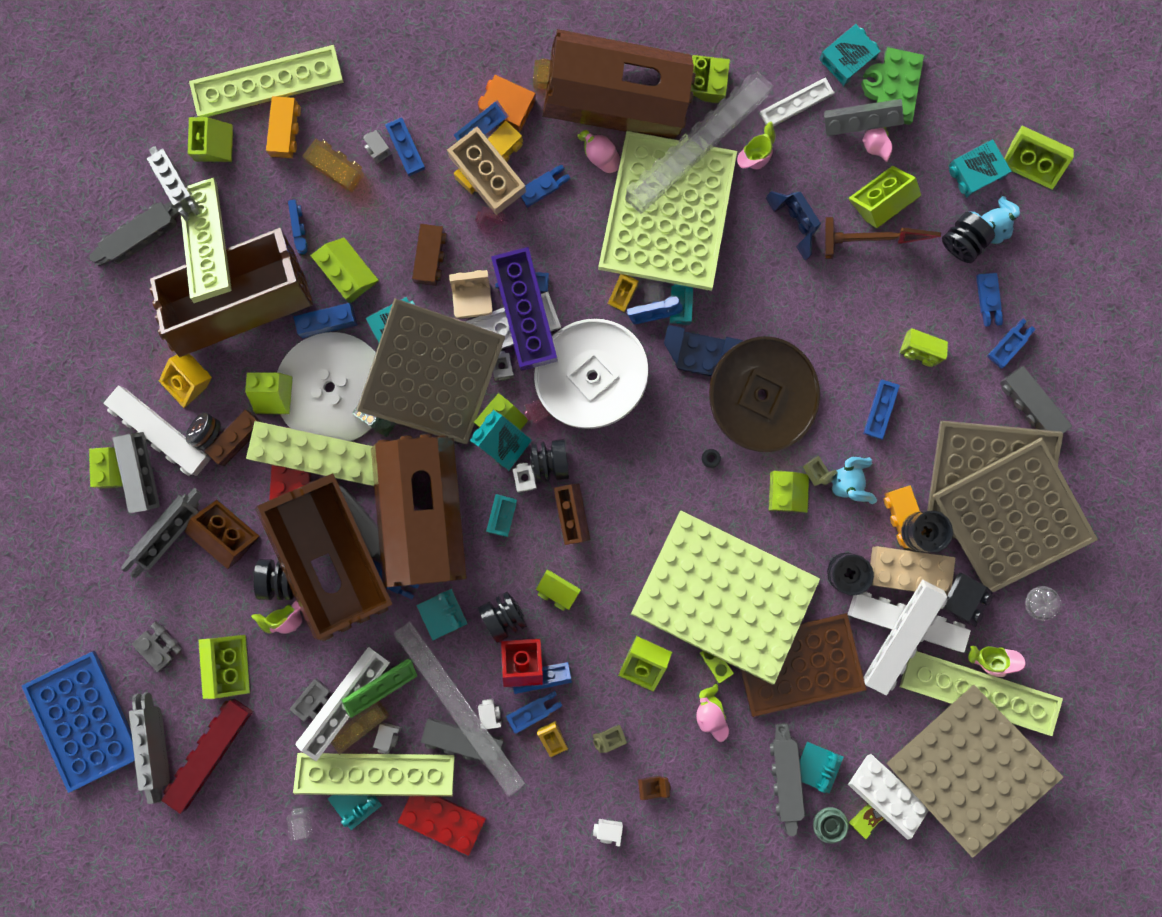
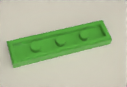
(379, 688)

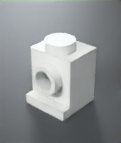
(523, 486)
(489, 713)
(608, 831)

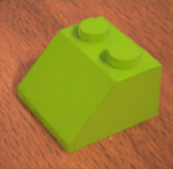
(269, 392)
(504, 408)
(104, 468)
(788, 491)
(558, 590)
(645, 663)

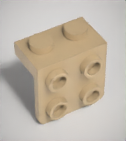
(471, 294)

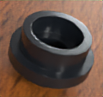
(717, 458)

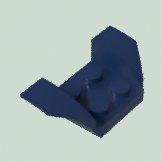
(802, 212)
(695, 351)

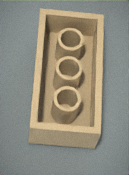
(486, 170)
(907, 569)

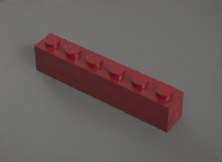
(207, 755)

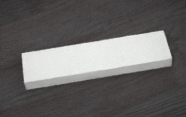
(797, 102)

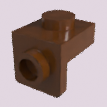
(654, 787)

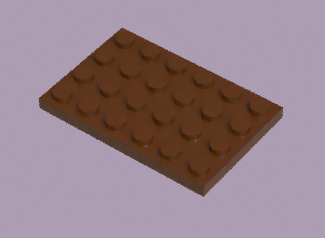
(817, 668)

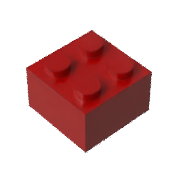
(521, 663)

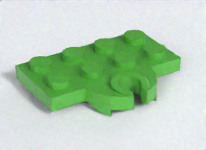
(895, 80)

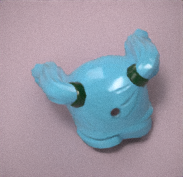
(1002, 219)
(853, 480)

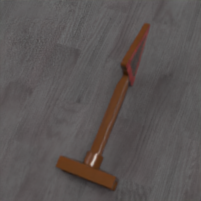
(906, 235)

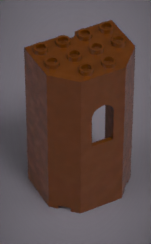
(589, 87)
(263, 285)
(319, 523)
(421, 543)

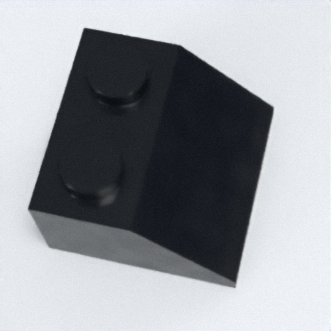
(968, 600)

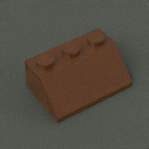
(221, 533)

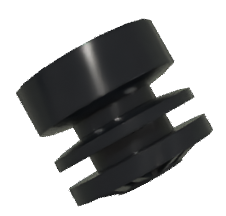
(968, 237)
(549, 461)
(937, 534)
(859, 579)
(271, 581)
(501, 617)

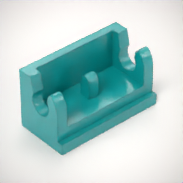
(685, 296)
(501, 515)

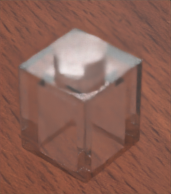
(652, 291)
(299, 824)

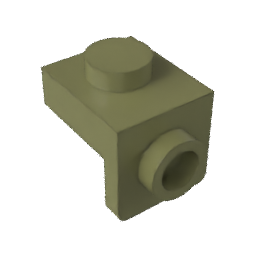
(818, 472)

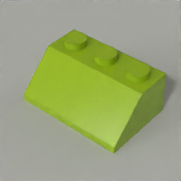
(1038, 157)
(885, 196)
(344, 269)
(224, 666)

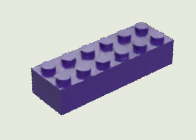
(524, 309)

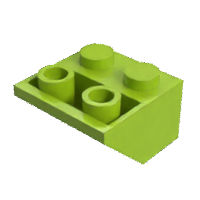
(710, 78)
(210, 140)
(924, 348)

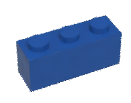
(325, 320)

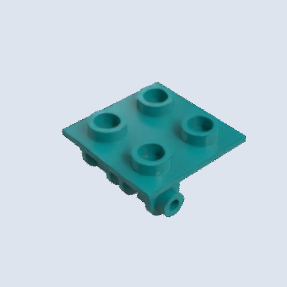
(441, 614)
(819, 767)
(354, 808)

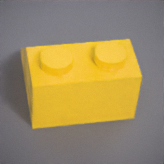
(184, 378)

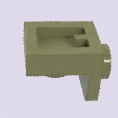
(609, 739)

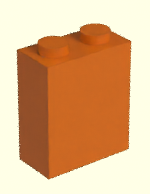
(512, 97)

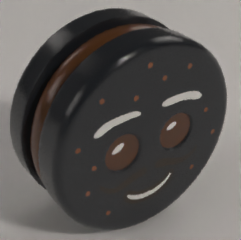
(203, 431)

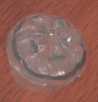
(1043, 603)

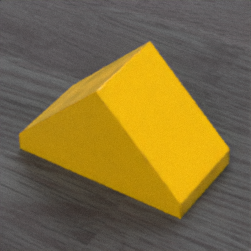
(623, 292)
(552, 739)

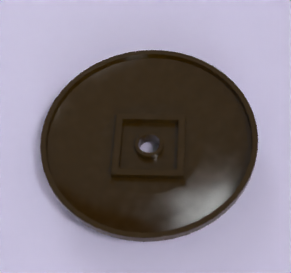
(789, 387)

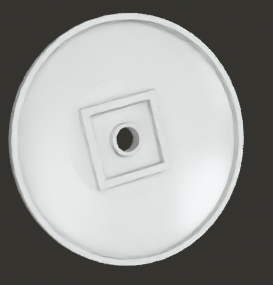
(589, 348)
(315, 363)

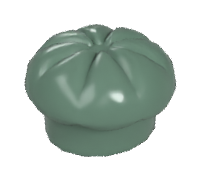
(830, 825)

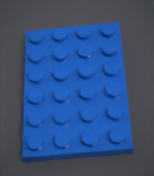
(81, 721)

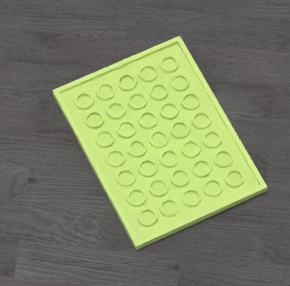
(682, 230)
(726, 597)

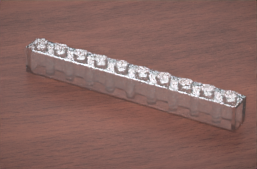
(698, 143)
(459, 710)

